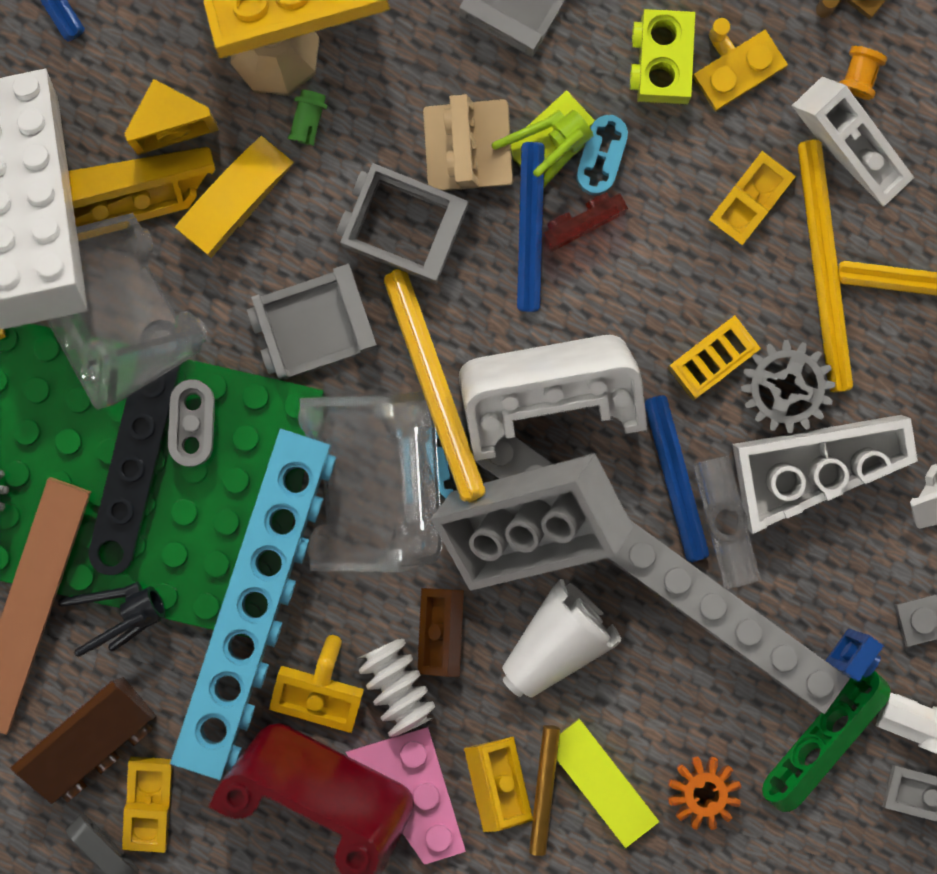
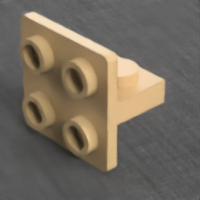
(461, 141)

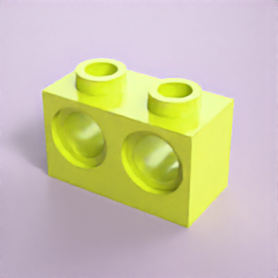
(674, 58)

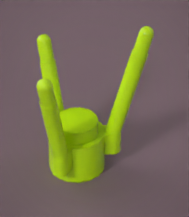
(568, 136)

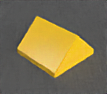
(167, 119)

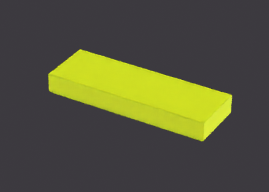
(604, 784)

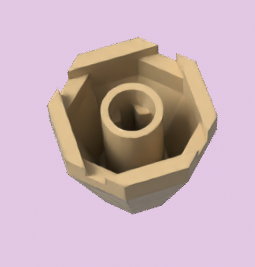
(279, 66)

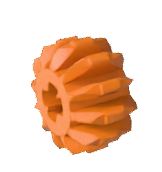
(697, 779)

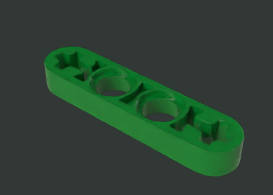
(831, 744)

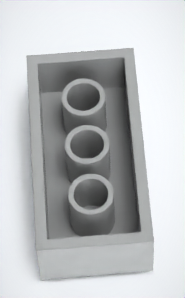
(534, 523)

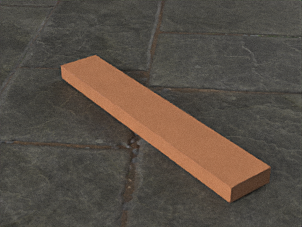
(36, 588)

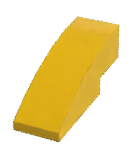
(234, 196)

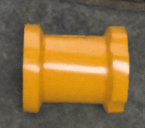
(863, 71)

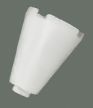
(558, 641)

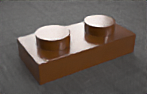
(440, 632)

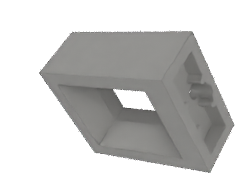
(365, 191)

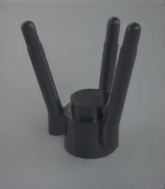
(139, 612)

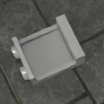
(513, 21)
(312, 324)

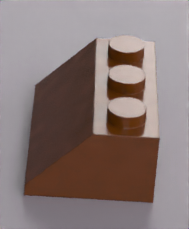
(86, 742)

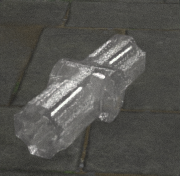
(720, 493)

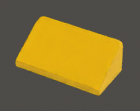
(498, 784)

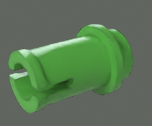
(307, 116)

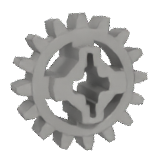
(781, 405)

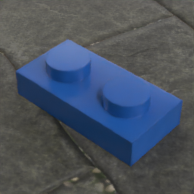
(855, 655)

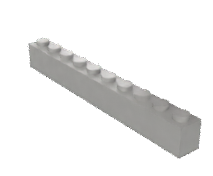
(702, 599)

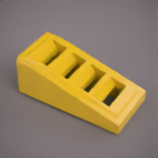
(687, 379)

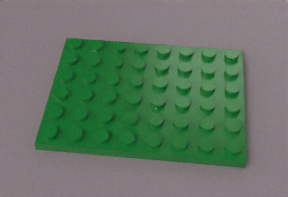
(192, 513)

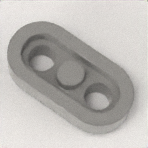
(191, 423)

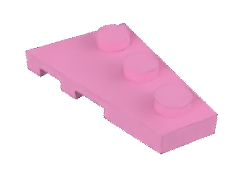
(414, 763)

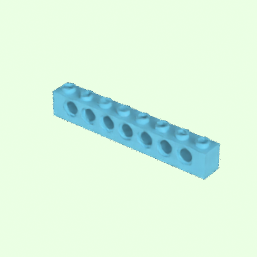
(193, 748)

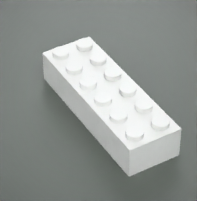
(37, 219)

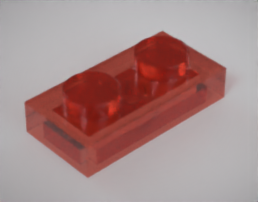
(599, 212)

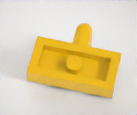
(738, 67)
(317, 696)

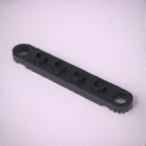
(132, 471)

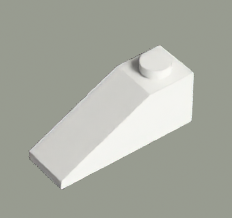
(853, 138)

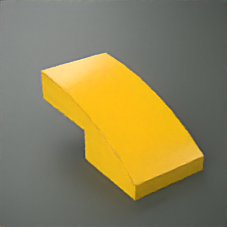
(752, 197)
(147, 804)

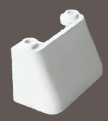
(549, 382)

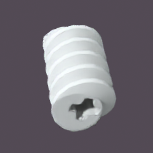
(397, 687)

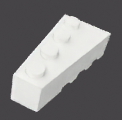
(817, 465)

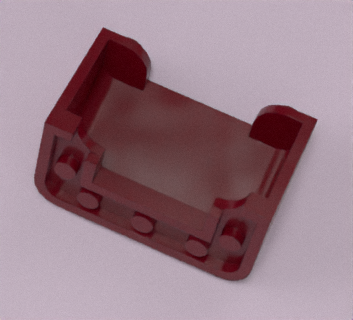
(323, 787)

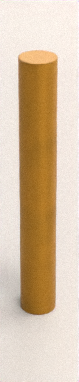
(544, 790)

